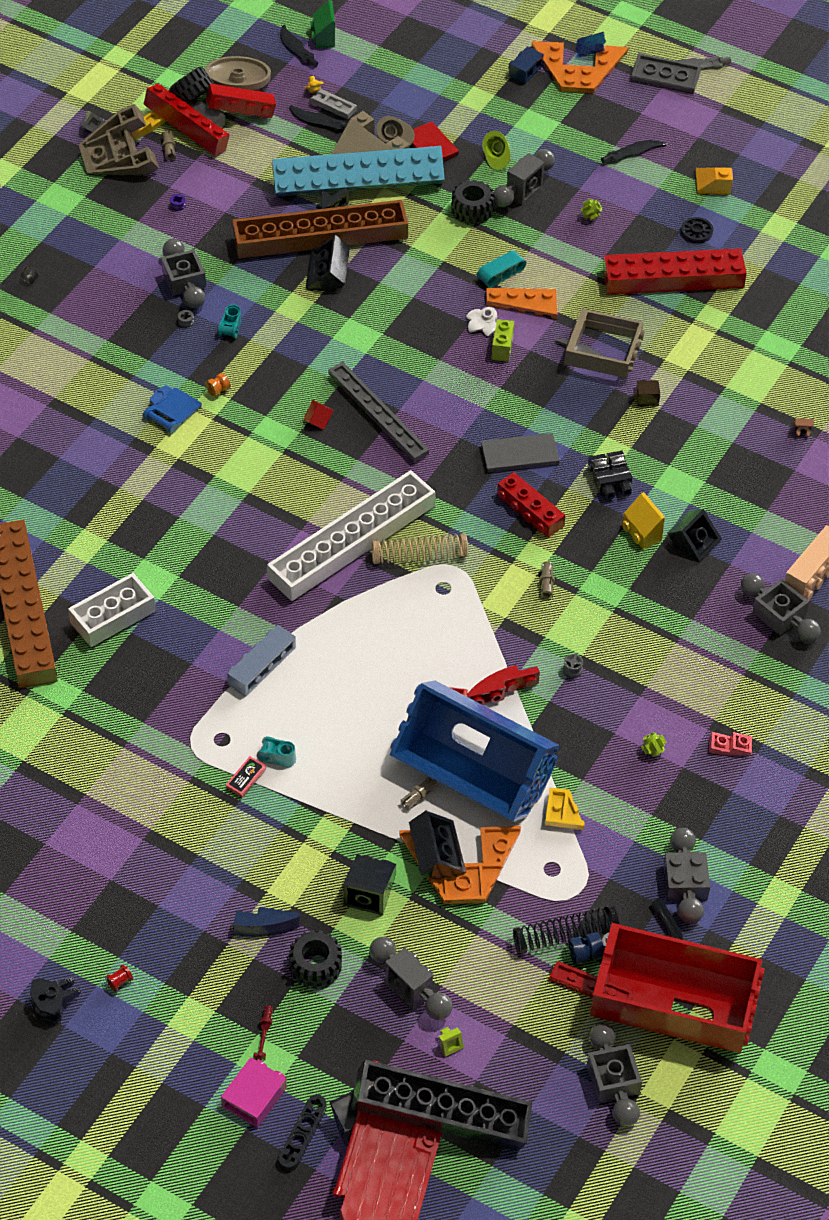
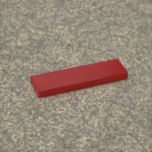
(582, 981)

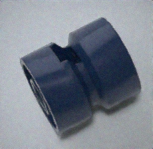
(586, 948)

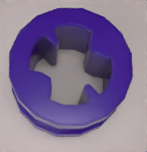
(177, 202)

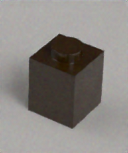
(647, 393)

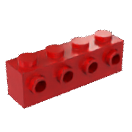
(240, 101)
(531, 505)

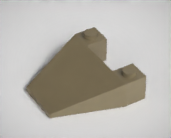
(359, 137)
(112, 147)

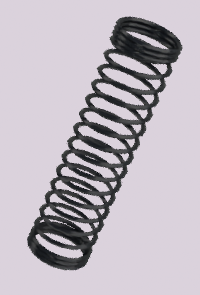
(520, 942)

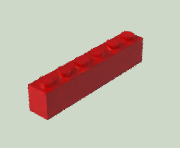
(186, 119)

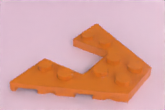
(574, 77)
(479, 877)

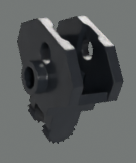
(50, 998)

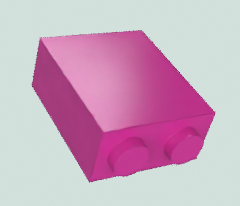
(254, 1092)

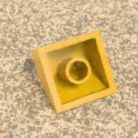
(644, 522)

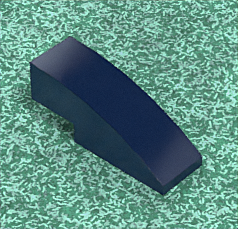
(265, 922)

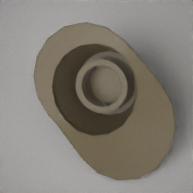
(391, 127)

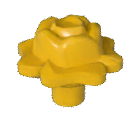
(313, 85)

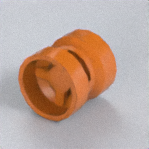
(219, 384)

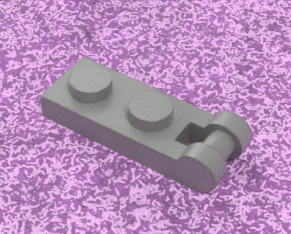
(333, 104)

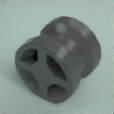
(569, 662)

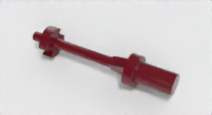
(265, 1023)

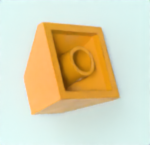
(714, 180)

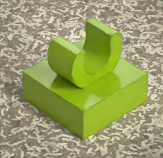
(450, 1041)

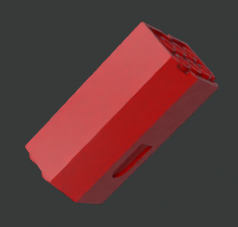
(679, 970)

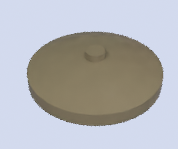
(239, 72)

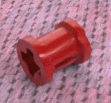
(119, 978)

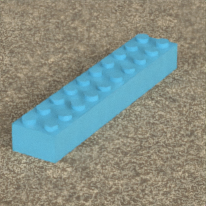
(358, 171)

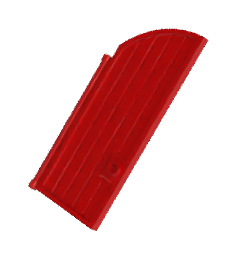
(385, 1169)

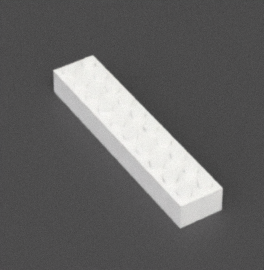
(350, 535)

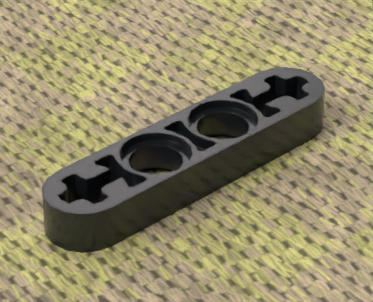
(300, 1132)

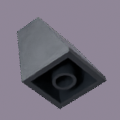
(369, 884)

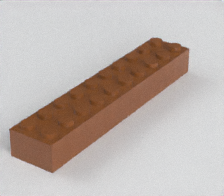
(311, 228)
(24, 608)

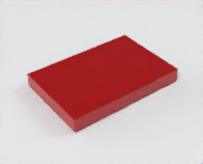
(429, 136)

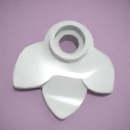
(480, 321)

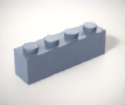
(261, 660)

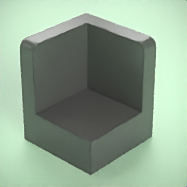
(91, 121)

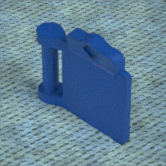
(173, 405)

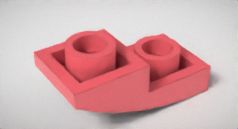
(734, 745)

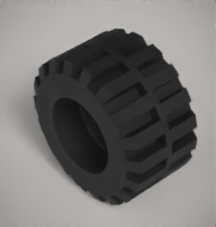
(192, 85)
(472, 201)
(320, 973)

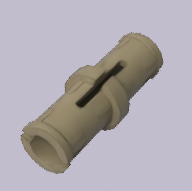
(168, 145)
(547, 579)
(418, 793)

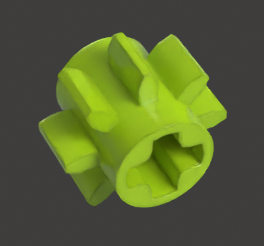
(591, 209)
(653, 744)

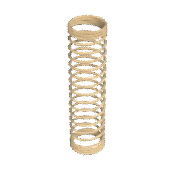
(462, 543)

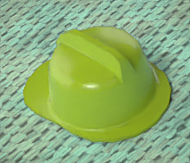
(496, 150)

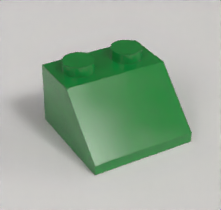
(323, 26)

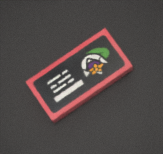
(246, 776)

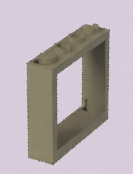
(607, 323)

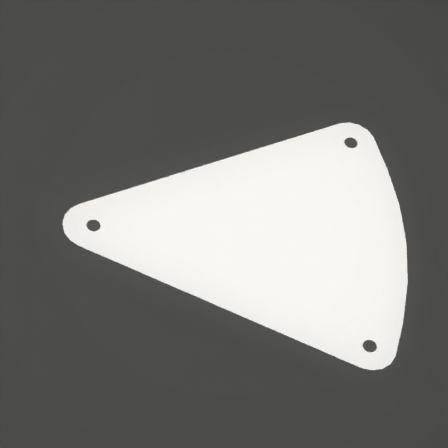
(343, 708)

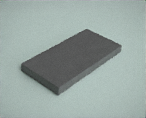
(666, 73)
(520, 452)

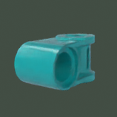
(230, 321)
(277, 752)

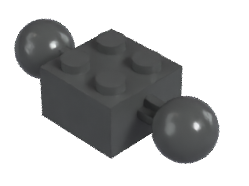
(524, 178)
(184, 273)
(780, 607)
(686, 876)
(410, 978)
(614, 1074)

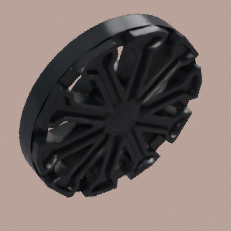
(697, 229)

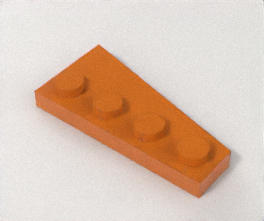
(523, 299)

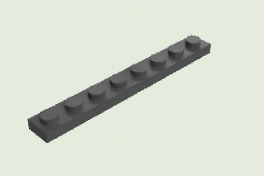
(378, 412)

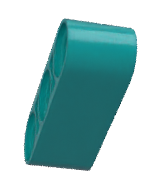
(501, 268)

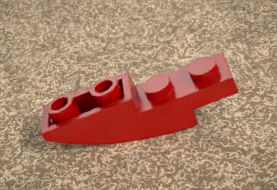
(508, 679)

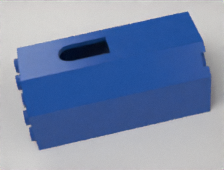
(504, 778)

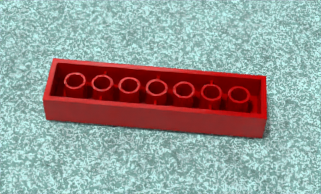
(674, 271)

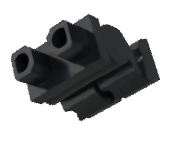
(611, 474)

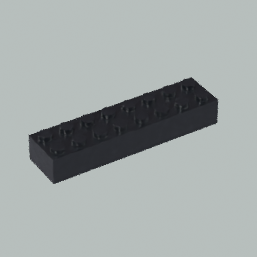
(442, 1105)

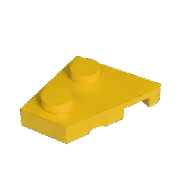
(562, 810)

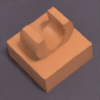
(803, 424)

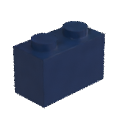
(526, 65)

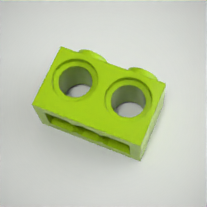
(503, 340)

